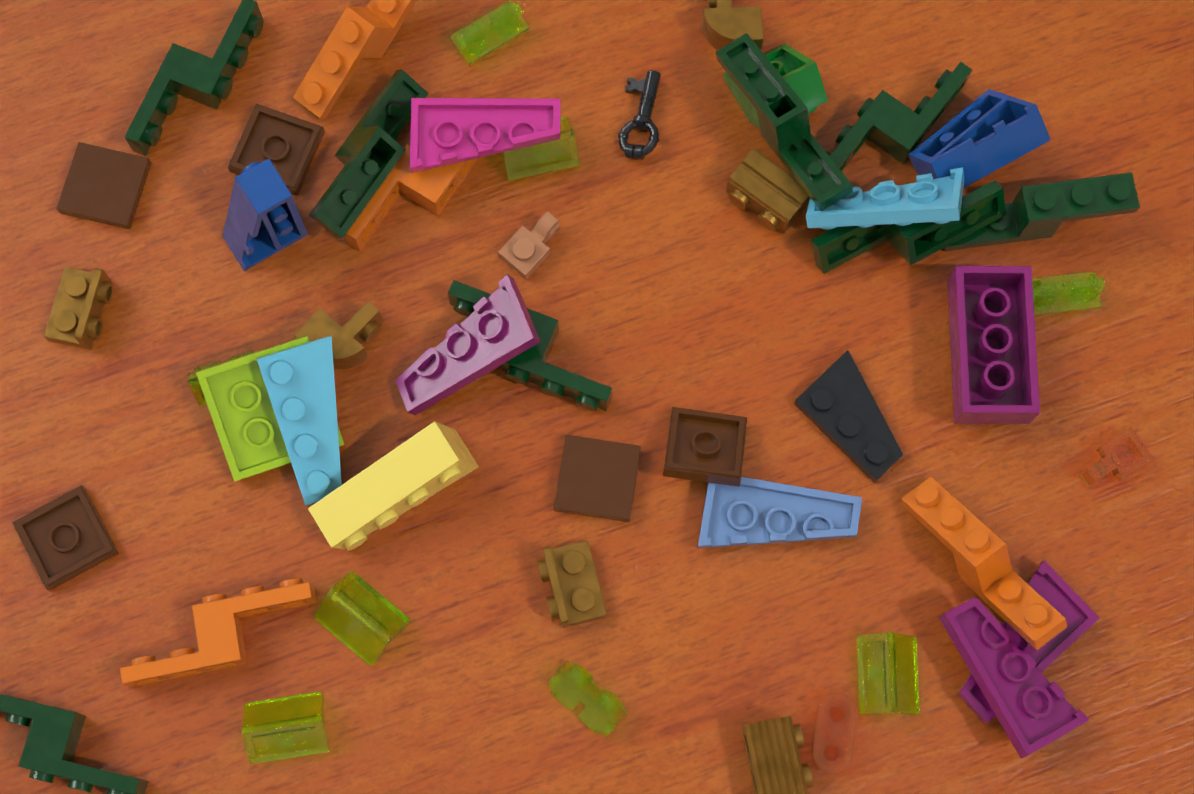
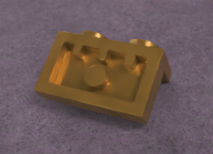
(79, 307)
(573, 584)

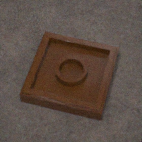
(282, 139)
(104, 185)
(705, 446)
(597, 478)
(65, 538)

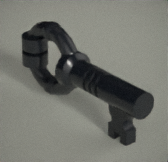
(642, 121)

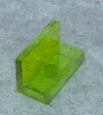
(544, 156)
(361, 617)
(887, 674)
(284, 727)

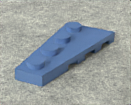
(775, 514)

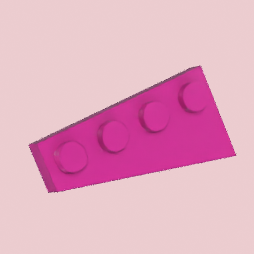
(471, 128)

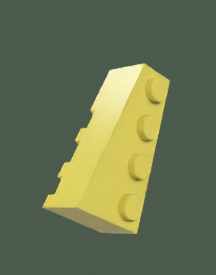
(393, 486)

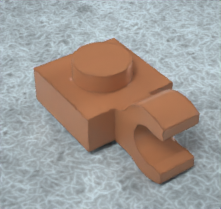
(528, 249)

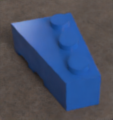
(982, 138)
(261, 215)

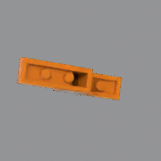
(357, 35)
(427, 188)
(984, 563)
(218, 633)

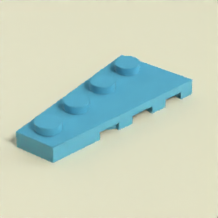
(917, 202)
(305, 407)

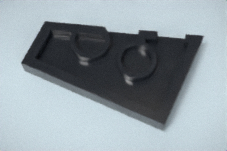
(850, 418)

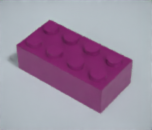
(993, 345)

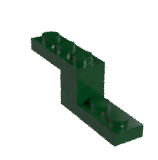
(194, 77)
(784, 122)
(896, 126)
(368, 155)
(1043, 208)
(912, 240)
(532, 363)
(53, 744)

